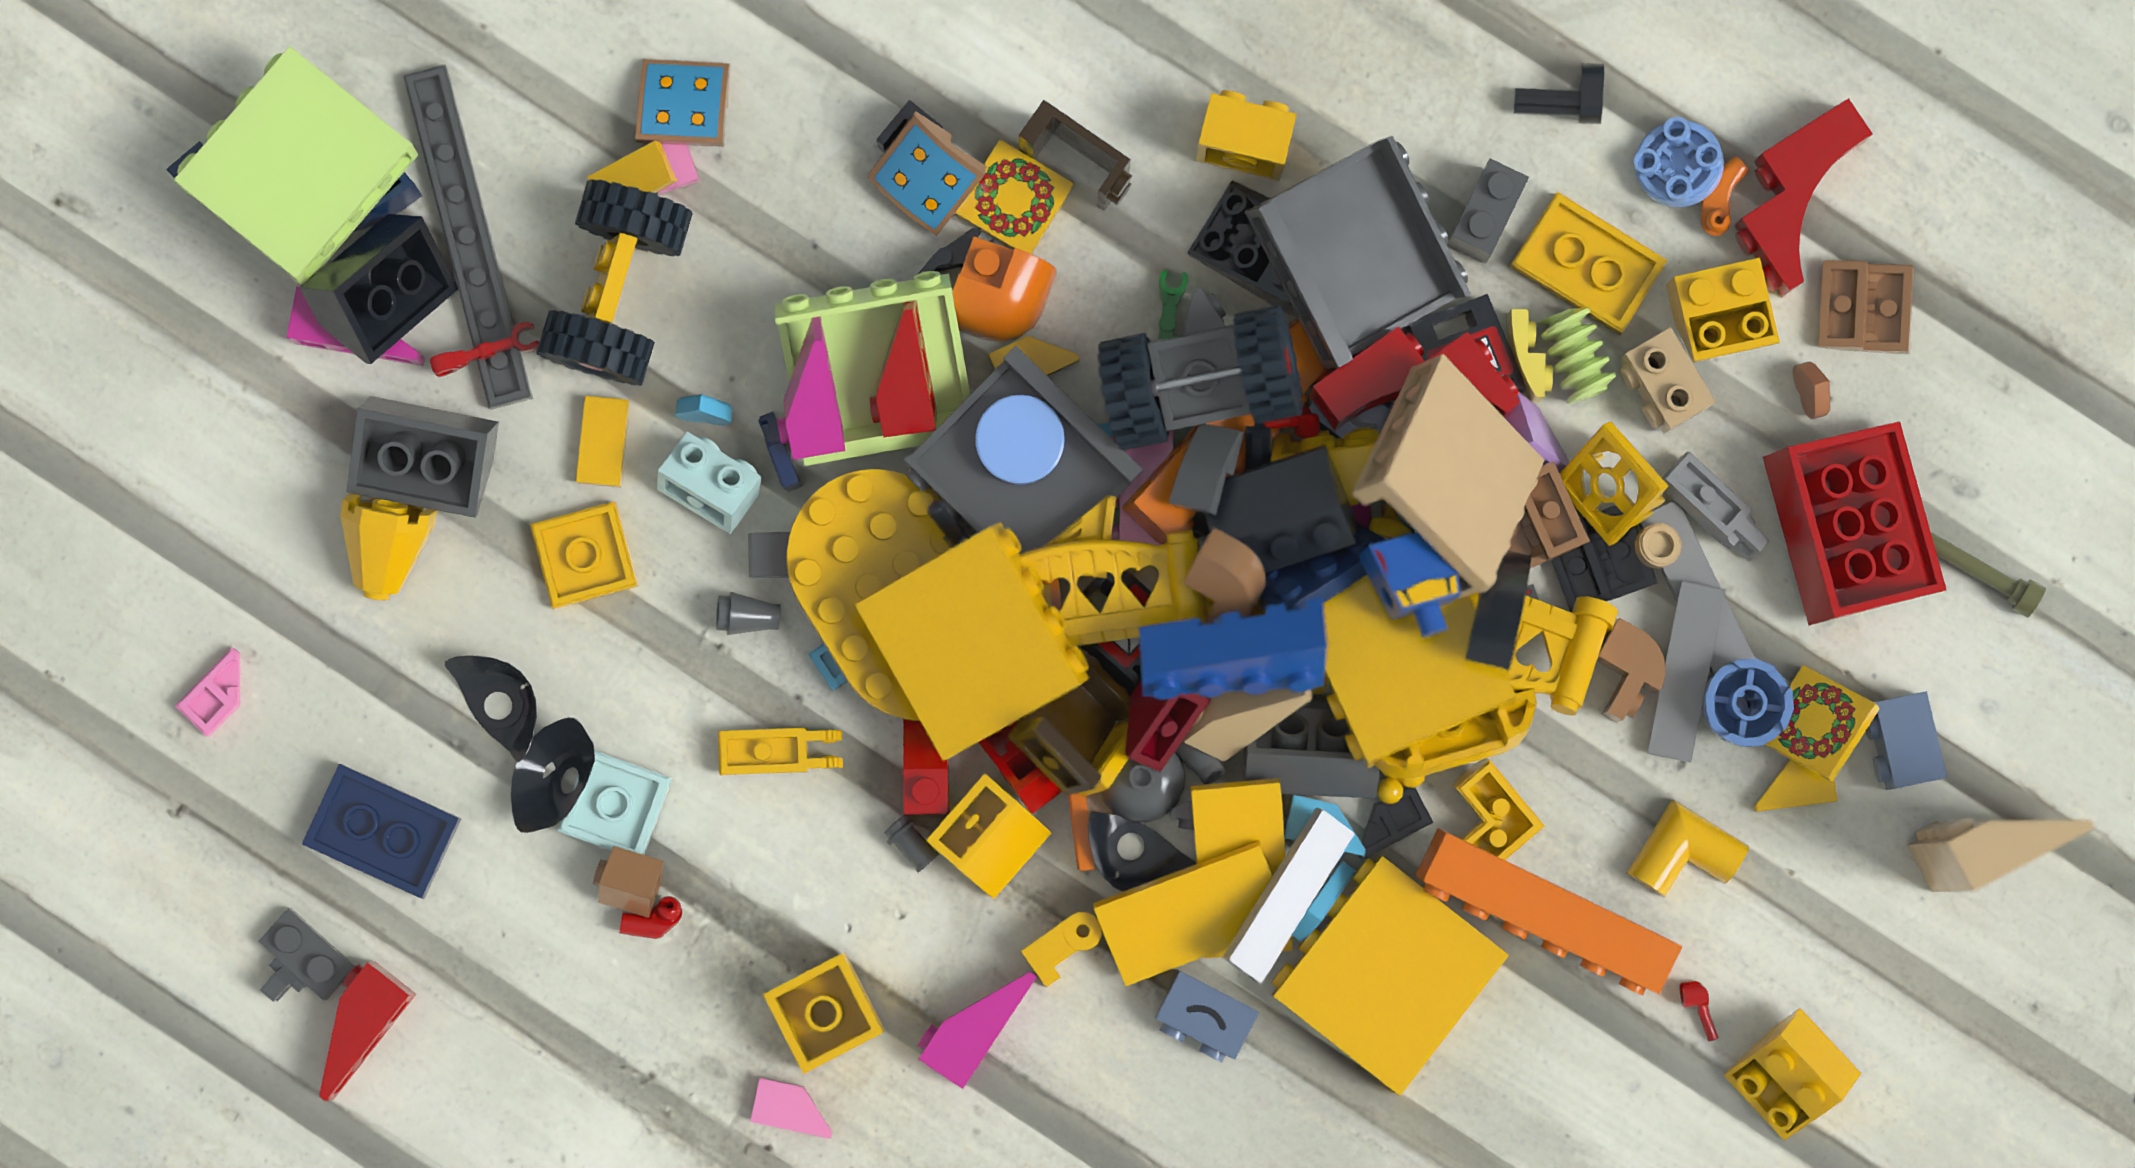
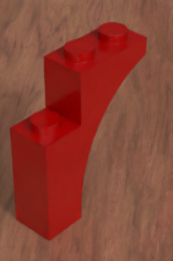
(1792, 173)
(1382, 368)

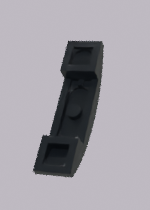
(1500, 613)

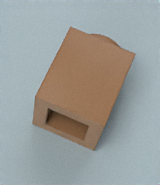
(629, 881)

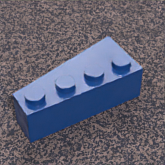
(1236, 653)

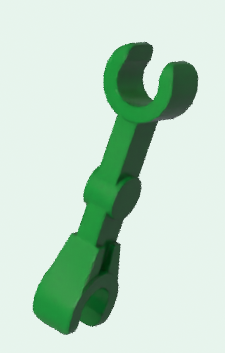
(1170, 301)

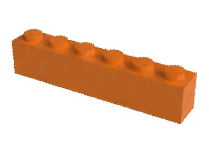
(1150, 502)
(1547, 911)

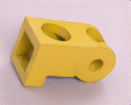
(1074, 934)

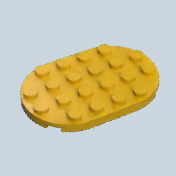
(846, 547)

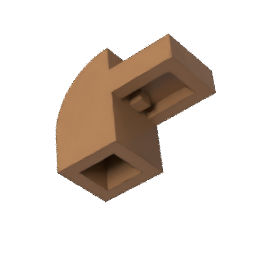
(1228, 575)
(1640, 663)

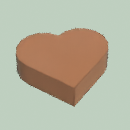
(1813, 389)

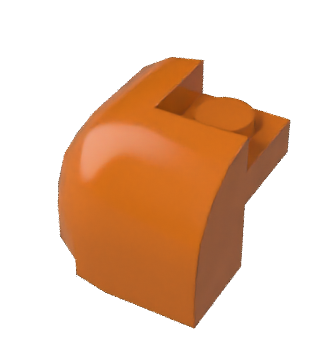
(1001, 291)

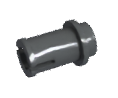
(911, 843)

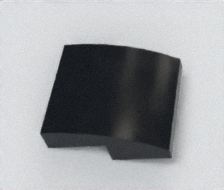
(1603, 569)

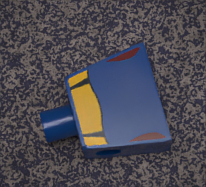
(1412, 580)

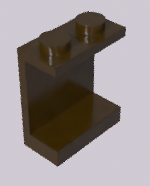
(1049, 121)
(1072, 728)

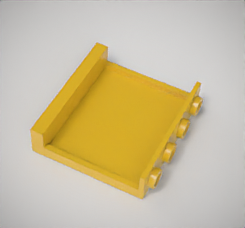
(973, 640)
(1395, 682)
(1388, 973)

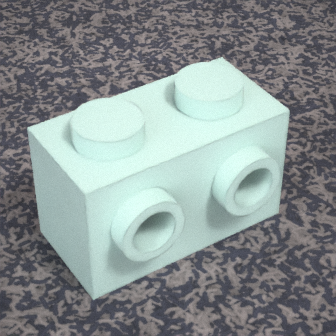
(709, 481)

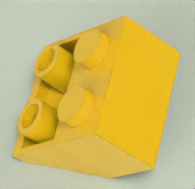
(1723, 310)
(989, 836)
(1793, 1074)

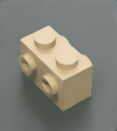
(1672, 378)

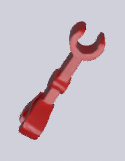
(450, 362)

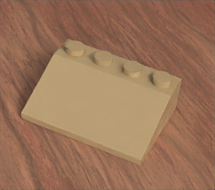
(1973, 854)

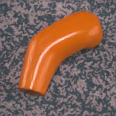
(1716, 207)

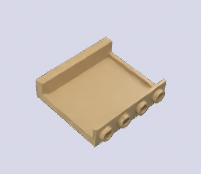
(1452, 470)

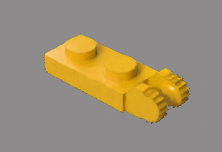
(773, 751)

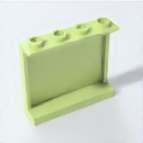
(296, 165)
(857, 338)

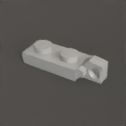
(1714, 506)

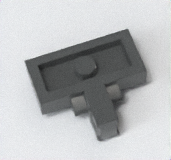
(302, 959)

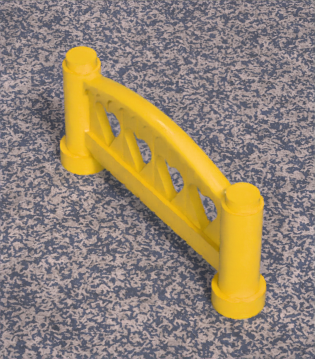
(1122, 611)
(1569, 639)

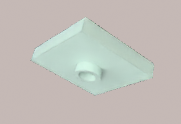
(617, 805)

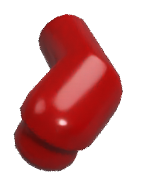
(661, 920)

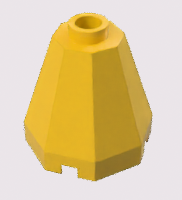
(383, 542)

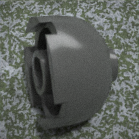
(1145, 793)

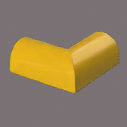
(1503, 813)
(1683, 838)

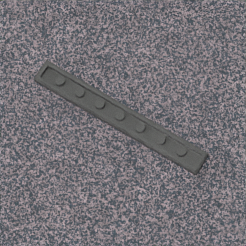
(466, 232)

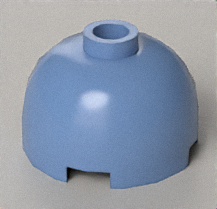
(1767, 705)

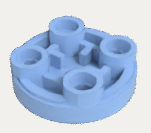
(1679, 163)
(1019, 439)

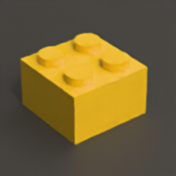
(1246, 135)
(824, 1012)

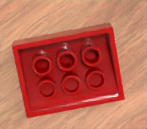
(1854, 522)

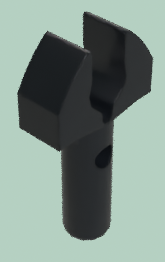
(945, 521)

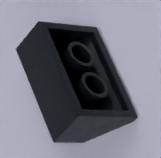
(380, 286)
(1287, 509)

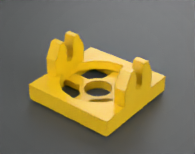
(1650, 484)

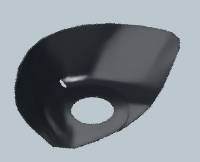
(485, 675)
(539, 800)
(1156, 861)

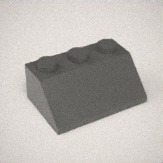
(421, 456)
(1310, 756)

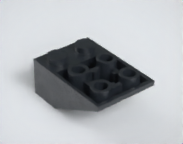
(1233, 249)

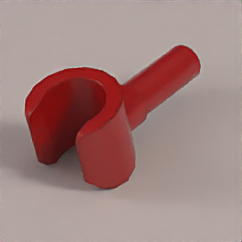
(1304, 426)
(1696, 995)

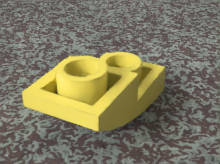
(1532, 366)

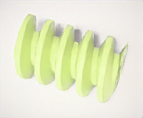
(1577, 354)

